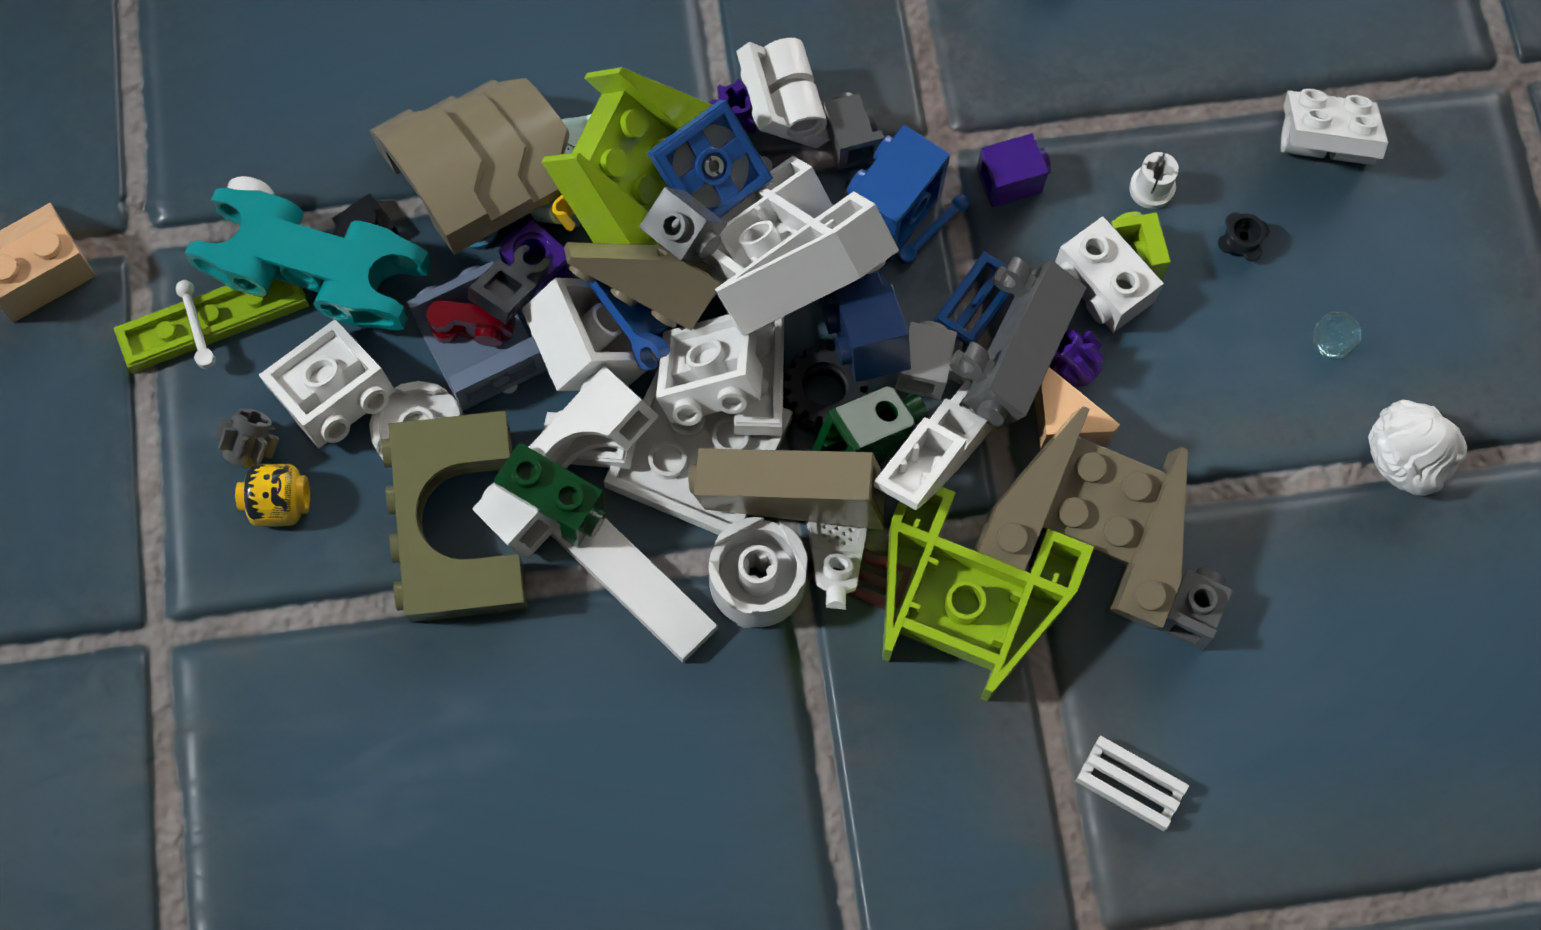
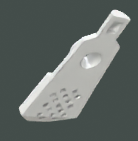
(836, 548)

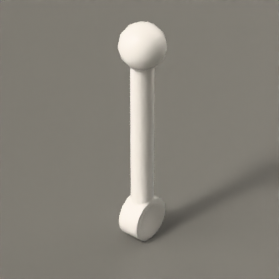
(203, 357)

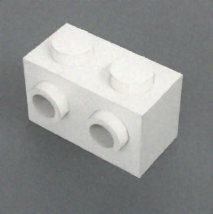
(1114, 274)

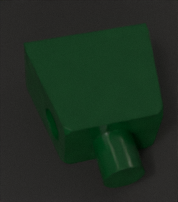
(872, 424)

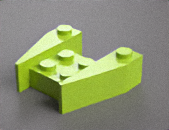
(609, 171)
(972, 600)

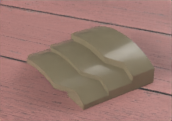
(477, 157)

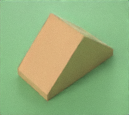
(1058, 401)

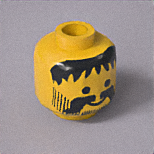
(273, 495)

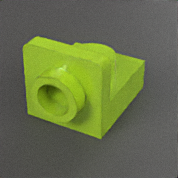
(1145, 238)

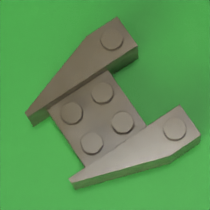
(1106, 502)

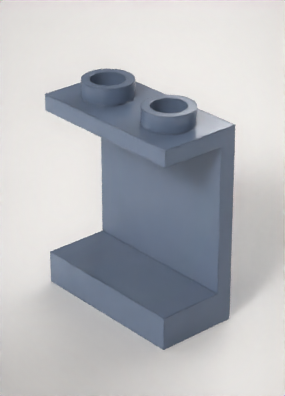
(470, 368)

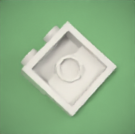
(708, 371)
(328, 384)

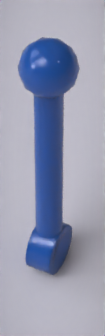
(908, 253)

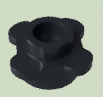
(1245, 224)

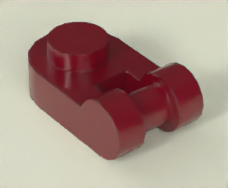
(456, 319)

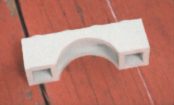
(597, 417)

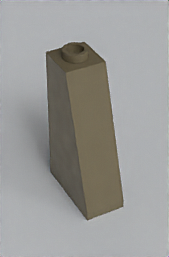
(791, 485)

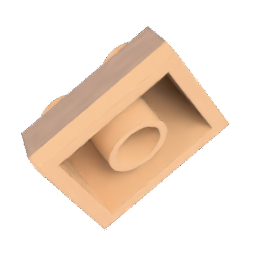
(38, 263)

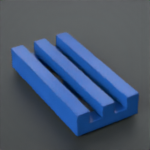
(959, 294)

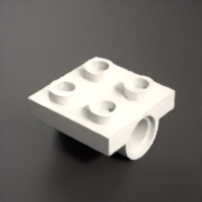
(783, 91)
(1324, 123)

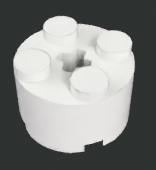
(769, 548)

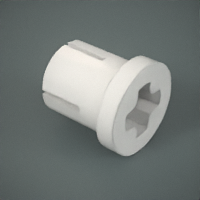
(1143, 182)

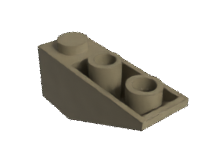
(647, 275)

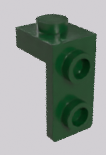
(553, 492)

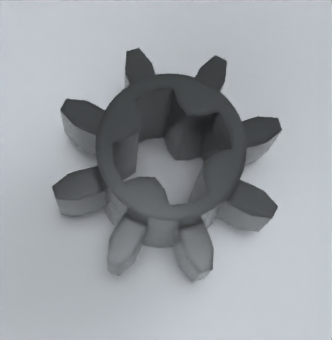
(246, 437)

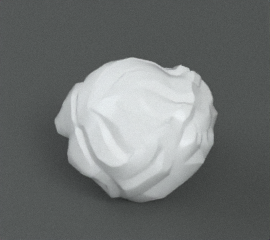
(1416, 447)

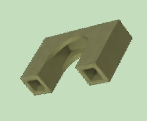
(422, 459)

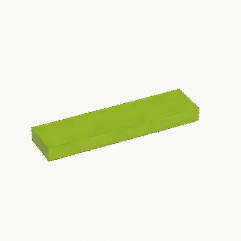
(220, 314)

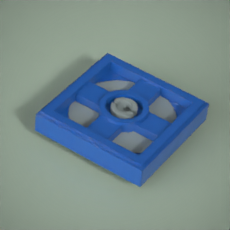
(712, 160)

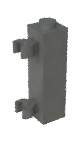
(1024, 344)

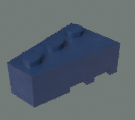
(868, 327)

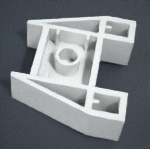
(794, 246)

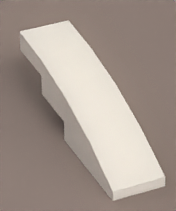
(933, 451)

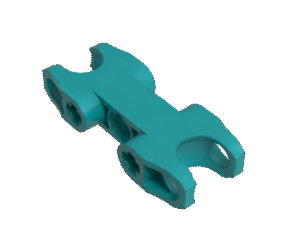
(338, 268)

